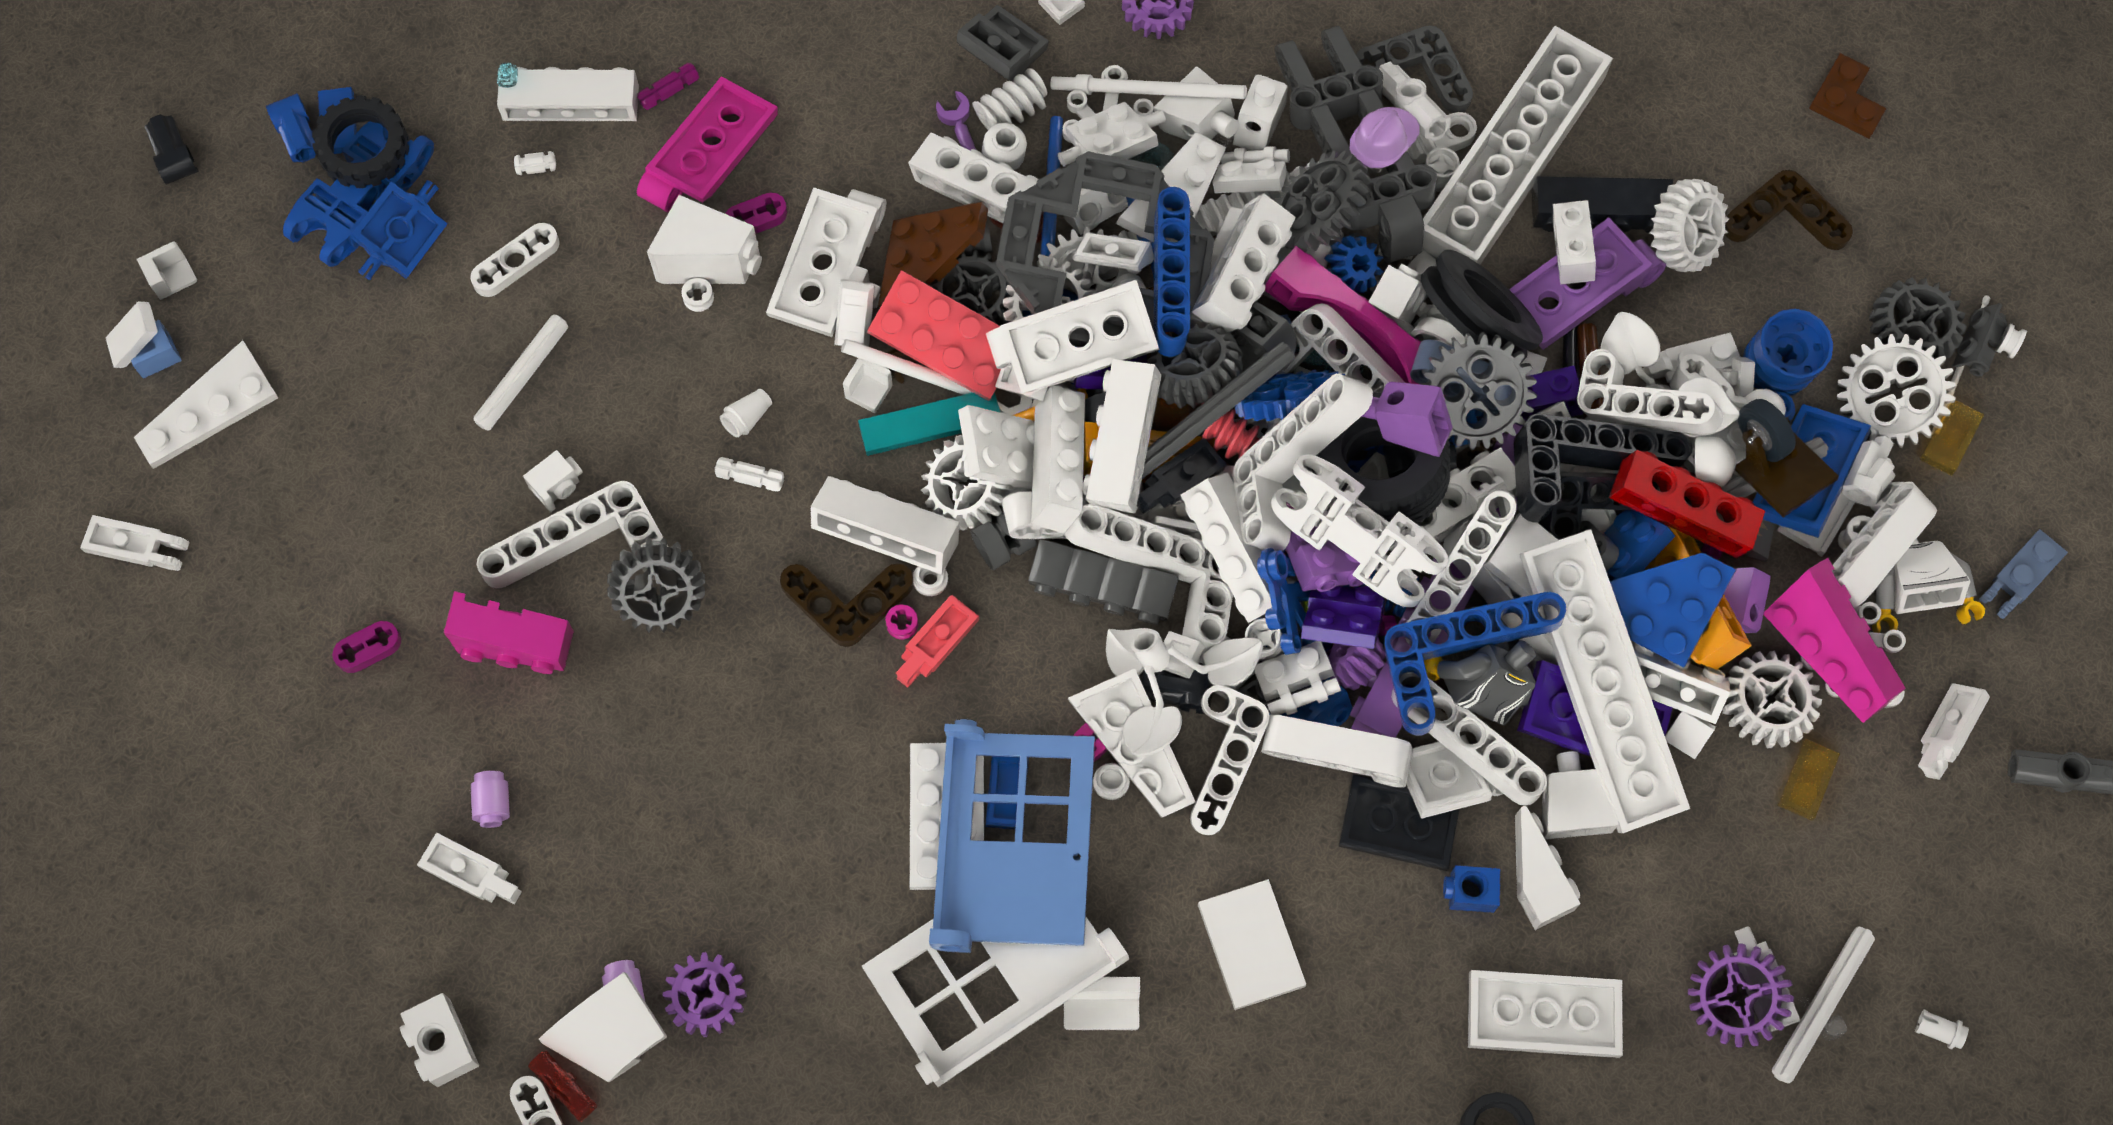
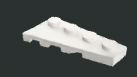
(211, 404)

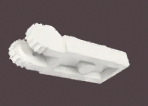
(131, 543)

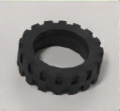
(351, 112)

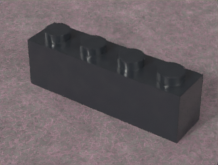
(1623, 200)

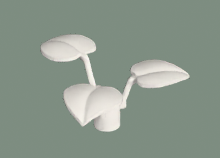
(1638, 346)
(1152, 727)

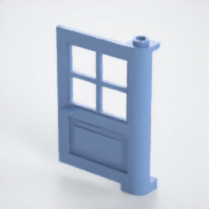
(1010, 887)

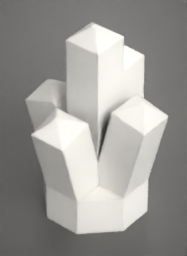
(1870, 472)

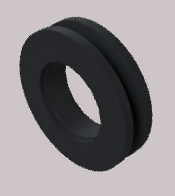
(1479, 302)

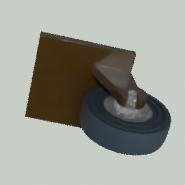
(1778, 460)

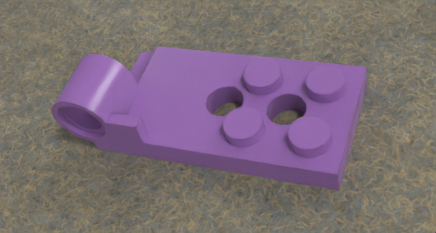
(1619, 269)

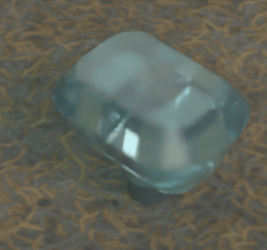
(507, 75)

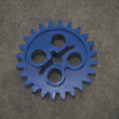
(1280, 395)

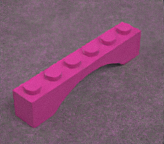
(1303, 282)

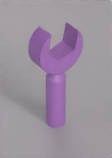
(957, 119)

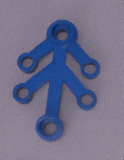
(1275, 568)

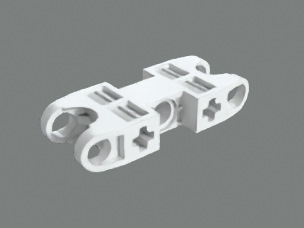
(1359, 530)

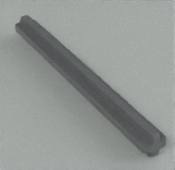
(1217, 406)

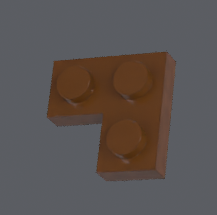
(1840, 100)

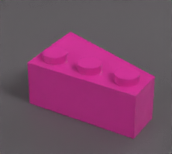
(508, 635)

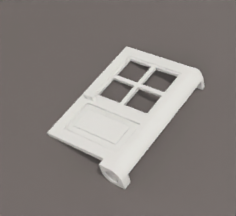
(1031, 971)

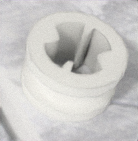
(707, 298)
(2011, 341)

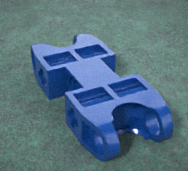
(341, 207)

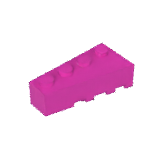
(1835, 641)

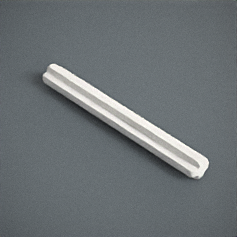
(1823, 1005)

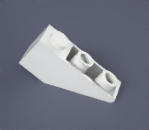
(1540, 880)

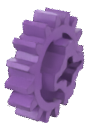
(1157, 15)
(719, 1000)

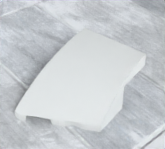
(607, 1030)

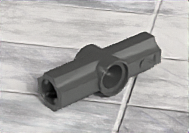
(2047, 771)

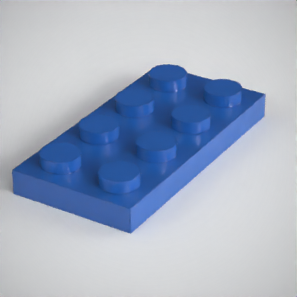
(1844, 441)

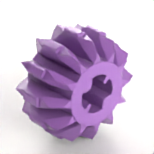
(1355, 665)

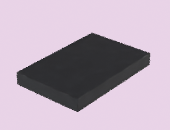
(1388, 825)

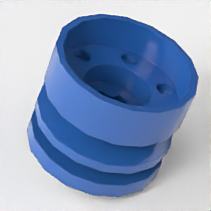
(1800, 340)

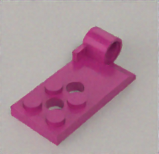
(699, 168)

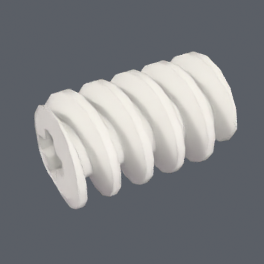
(1012, 100)

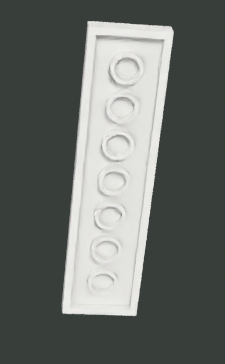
(1606, 683)

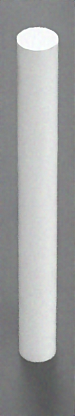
(901, 365)

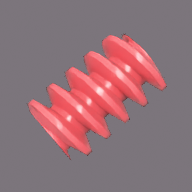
(1231, 435)

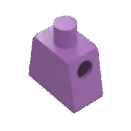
(1412, 416)
(1748, 597)

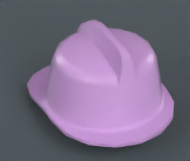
(1384, 137)

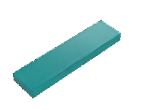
(918, 423)

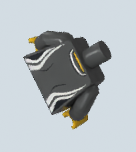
(1488, 681)

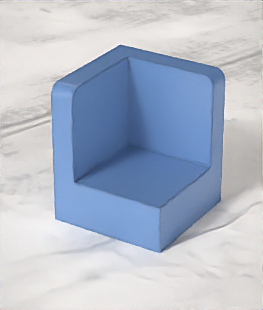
(157, 354)

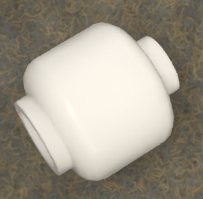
(1005, 144)

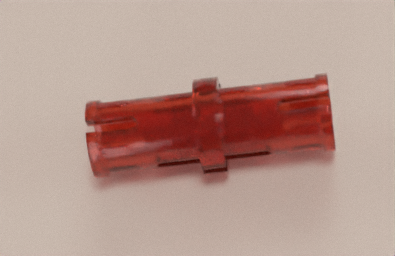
(562, 1085)

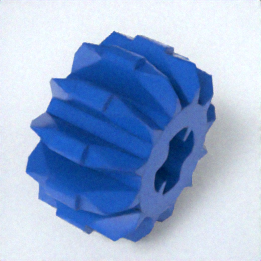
(1364, 261)

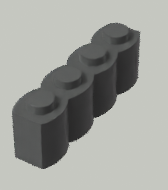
(1104, 581)

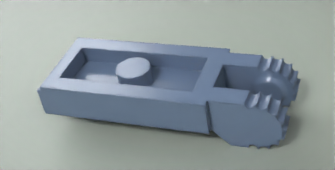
(2025, 571)

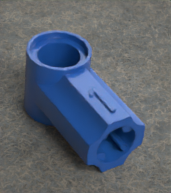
(292, 123)

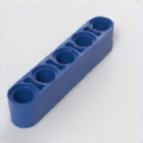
(1176, 257)

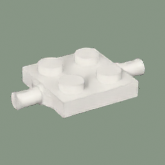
(1113, 133)

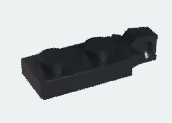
(1180, 475)

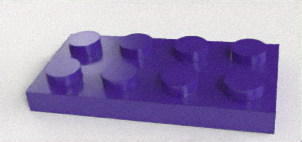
(1552, 714)

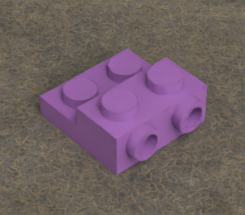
(1321, 568)

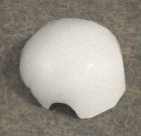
(1714, 460)

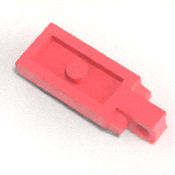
(936, 640)

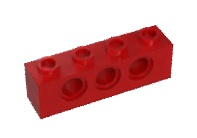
(1635, 490)

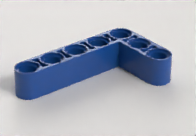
(1459, 641)

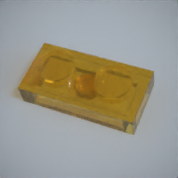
(1952, 440)
(1808, 779)

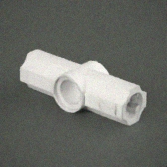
(1411, 96)

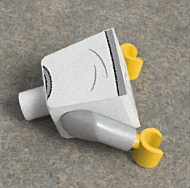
(1927, 580)

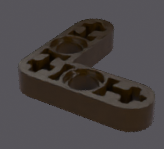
(1782, 200)
(840, 612)

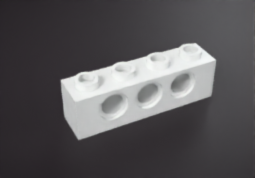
(933, 169)
(1244, 264)
(1482, 469)

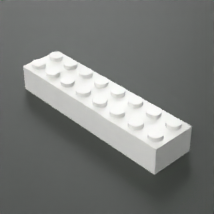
(1515, 147)

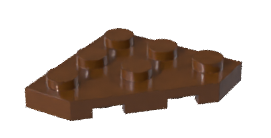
(931, 242)

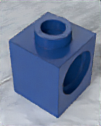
(1486, 880)

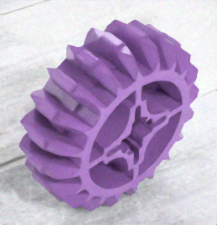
(1746, 1014)

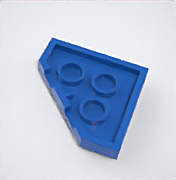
(1672, 604)

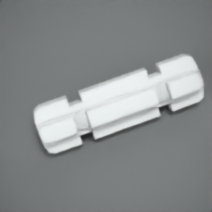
(749, 474)

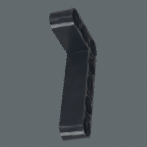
(1556, 439)
(1578, 497)

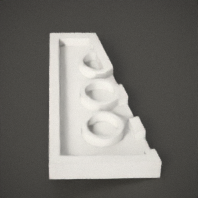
(1189, 170)
(1105, 712)

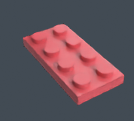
(938, 334)

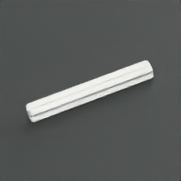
(520, 372)

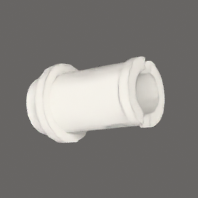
(1942, 1029)

